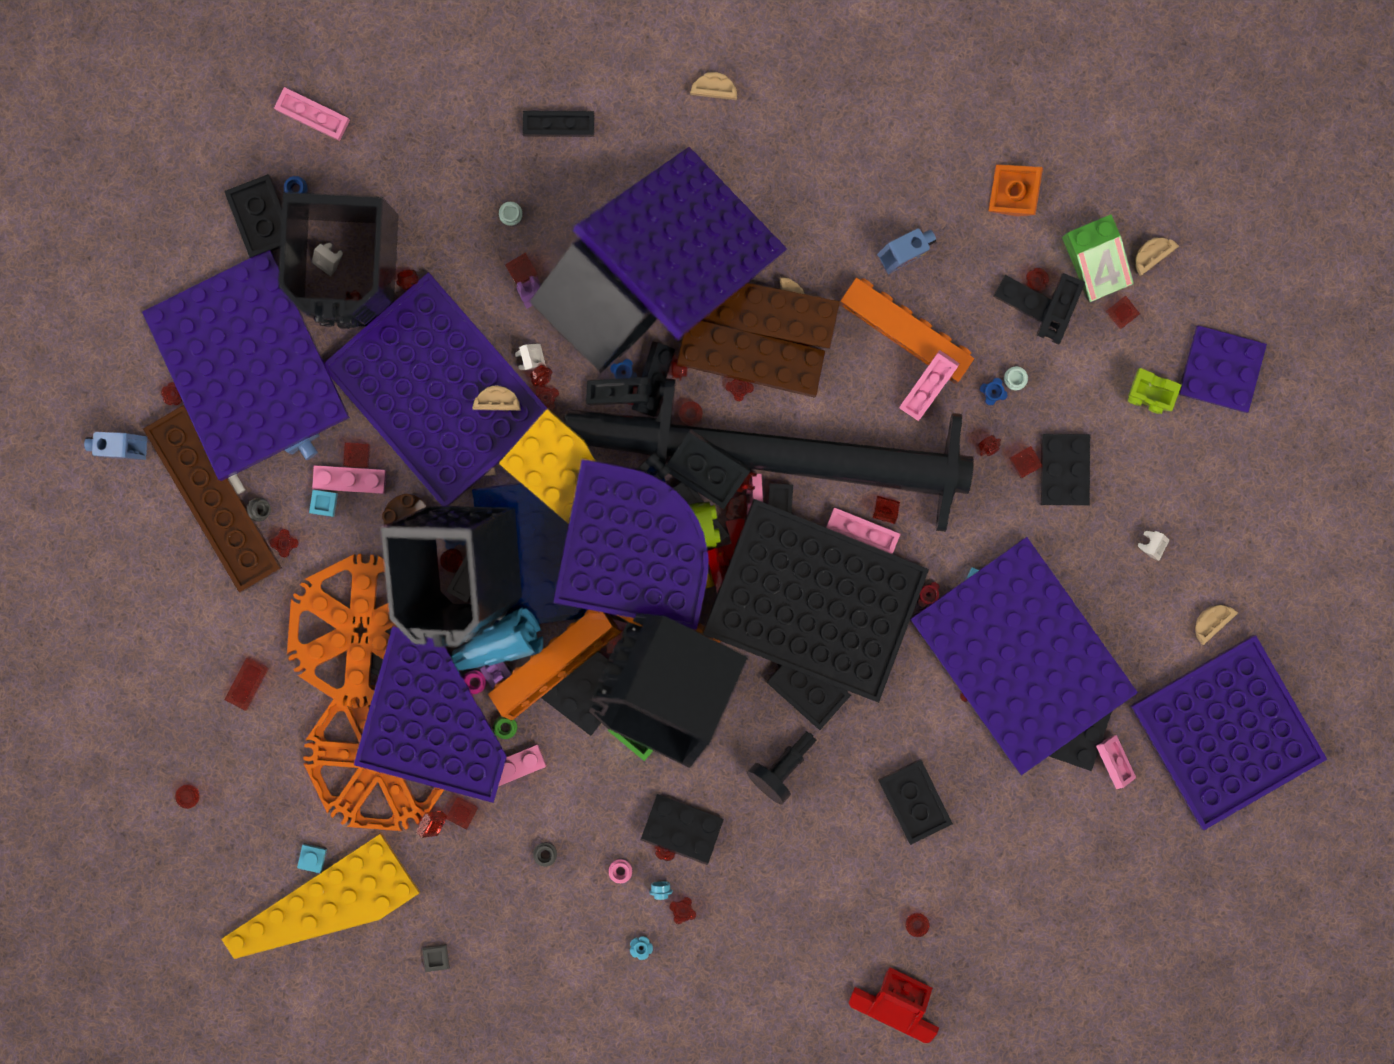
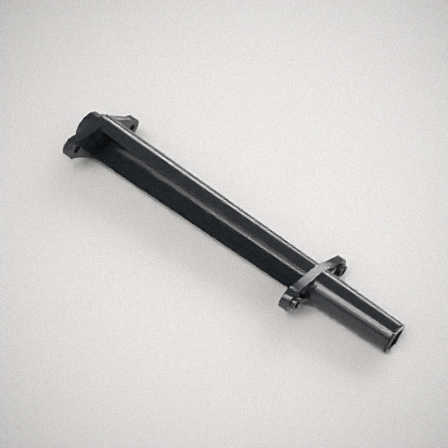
(819, 459)

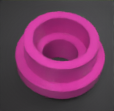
(475, 674)

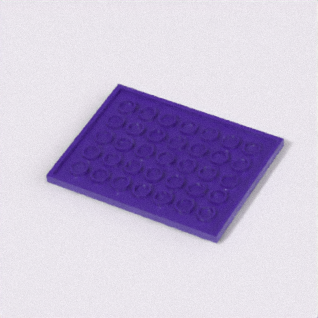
(680, 241)
(245, 365)
(417, 386)
(1023, 656)

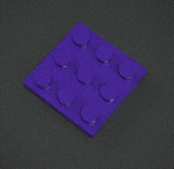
(1222, 369)

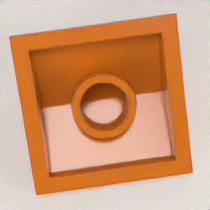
(1015, 190)

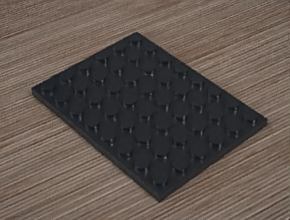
(815, 601)

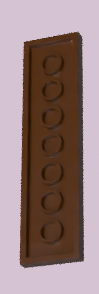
(212, 501)

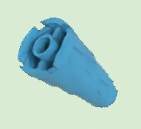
(504, 641)

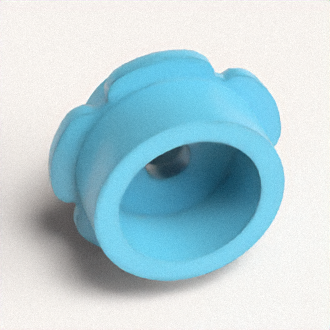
(660, 890)
(647, 947)

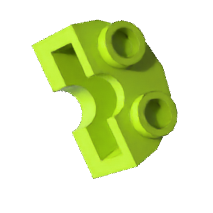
(1153, 391)
(705, 514)

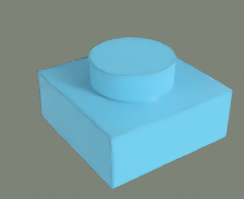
(323, 503)
(312, 858)

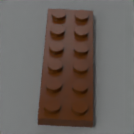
(779, 315)
(752, 358)

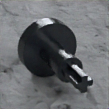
(772, 780)

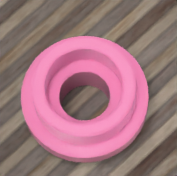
(620, 878)

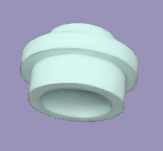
(510, 213)
(1015, 378)

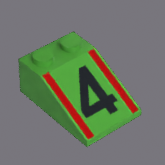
(1099, 257)

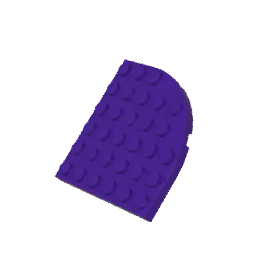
(632, 547)

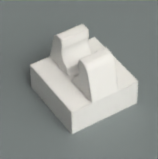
(325, 259)
(531, 356)
(1156, 546)

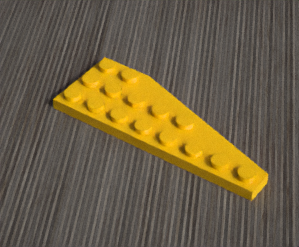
(549, 462)
(345, 895)

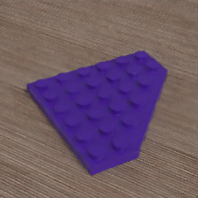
(429, 724)

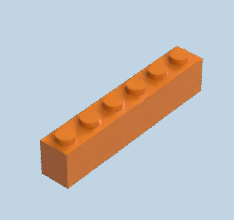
(901, 327)
(553, 663)

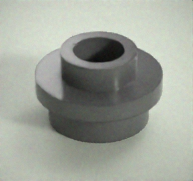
(264, 509)
(545, 861)

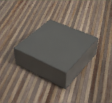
(436, 958)

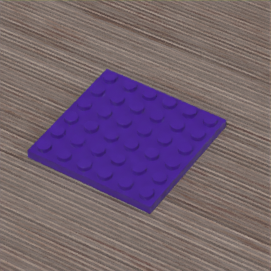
(1228, 732)

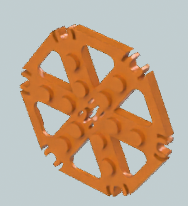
(340, 640)
(364, 780)

